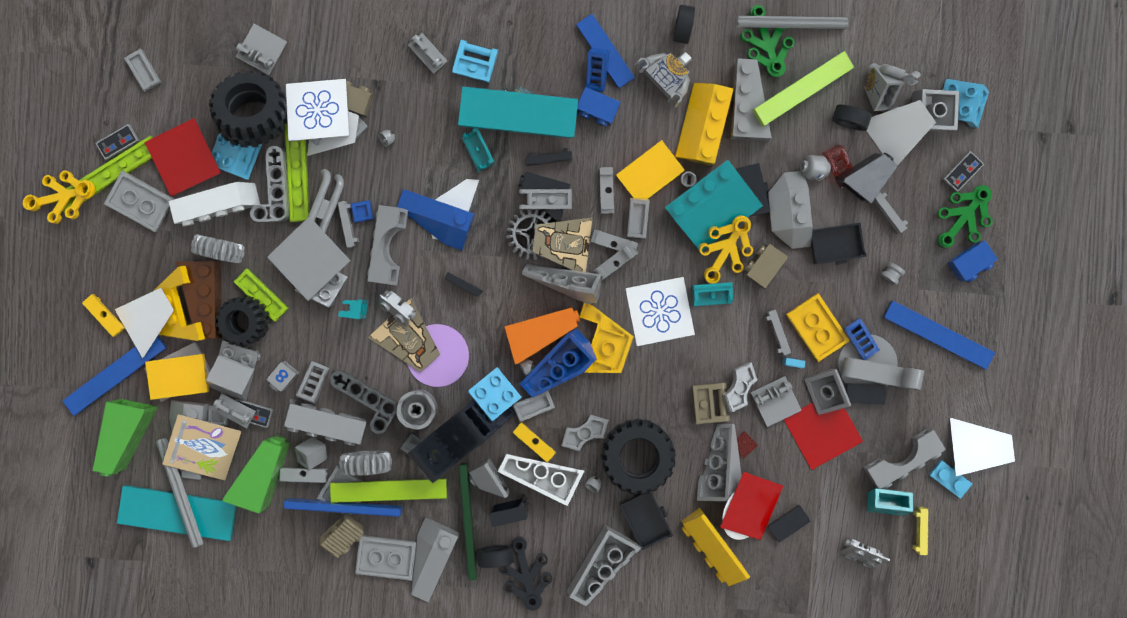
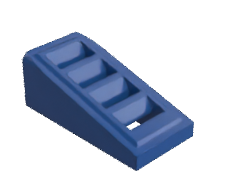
(604, 54)
(859, 323)

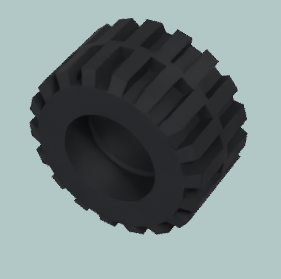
(228, 321)

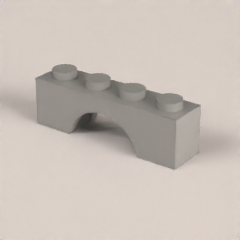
(388, 223)
(925, 447)

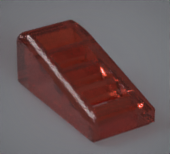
(842, 156)

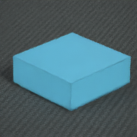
(793, 362)

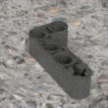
(363, 397)

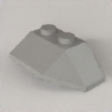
(791, 210)

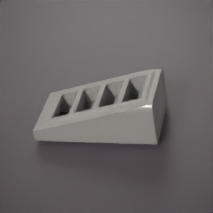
(316, 392)

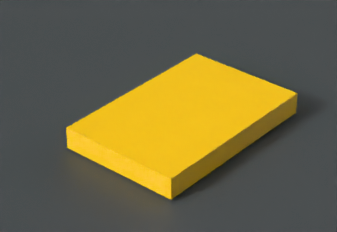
(650, 172)
(817, 327)
(177, 376)

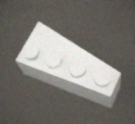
(214, 202)
(547, 478)

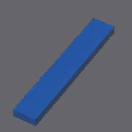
(939, 335)
(111, 377)
(343, 507)

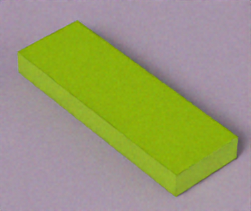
(256, 288)

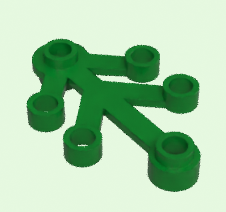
(768, 45)
(967, 214)

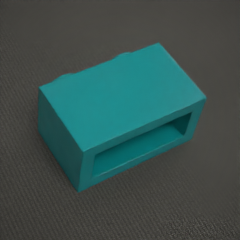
(890, 502)

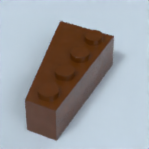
(203, 294)

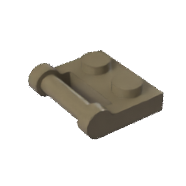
(705, 405)

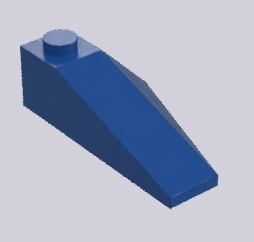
(440, 219)

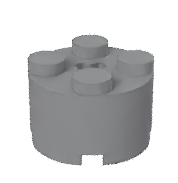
(413, 419)

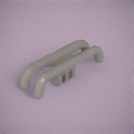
(322, 208)

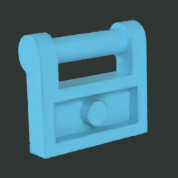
(473, 67)

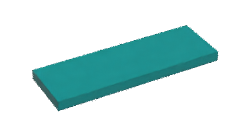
(518, 112)
(160, 511)

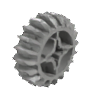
(535, 217)
(217, 248)
(365, 462)

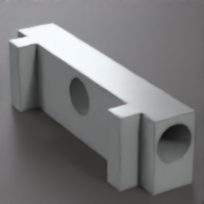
(606, 199)
(889, 213)
(347, 224)
(605, 239)
(622, 256)
(778, 331)
(294, 475)

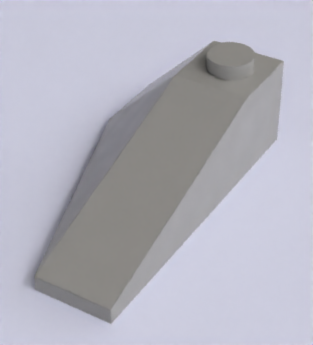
(575, 284)
(189, 409)
(722, 467)
(432, 553)

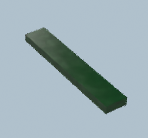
(468, 521)

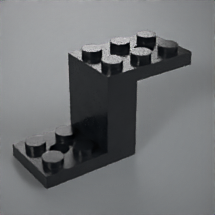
(456, 439)

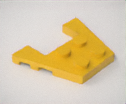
(176, 324)
(609, 343)

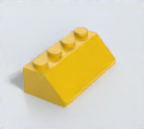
(704, 123)
(715, 548)

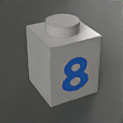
(282, 376)

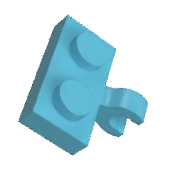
(947, 477)

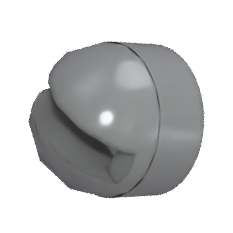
(386, 137)
(685, 178)
(526, 366)
(593, 484)

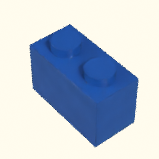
(598, 107)
(972, 261)

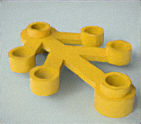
(62, 196)
(727, 246)

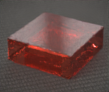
(745, 444)

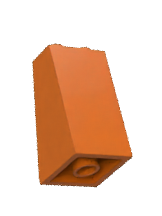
(536, 333)

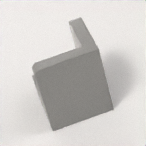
(311, 453)

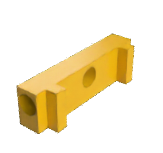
(97, 309)
(541, 448)

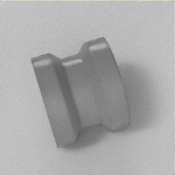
(892, 273)

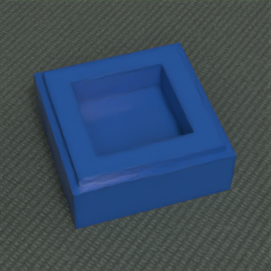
(362, 211)

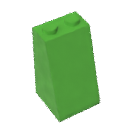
(120, 434)
(259, 478)

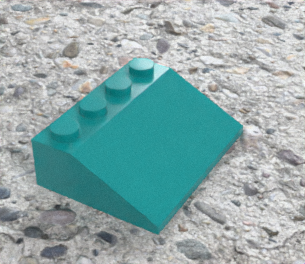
(713, 203)

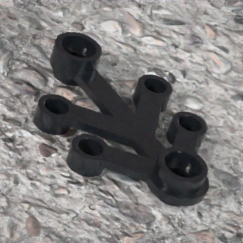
(527, 576)

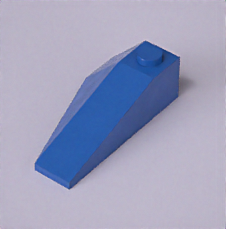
(565, 361)

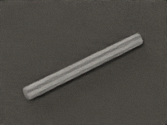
(792, 22)
(181, 497)

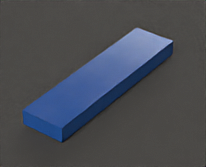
(598, 39)

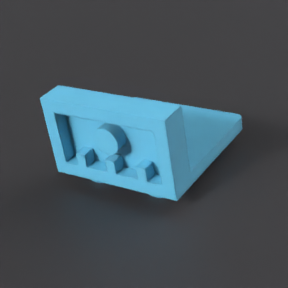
(971, 100)
(234, 158)
(494, 394)

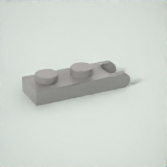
(547, 198)

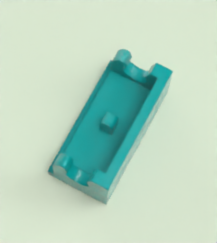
(478, 149)
(712, 294)
(357, 308)

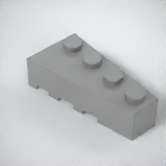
(747, 96)
(324, 423)
(601, 564)

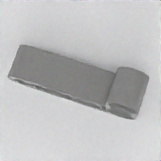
(273, 185)
(882, 373)

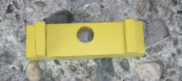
(922, 531)

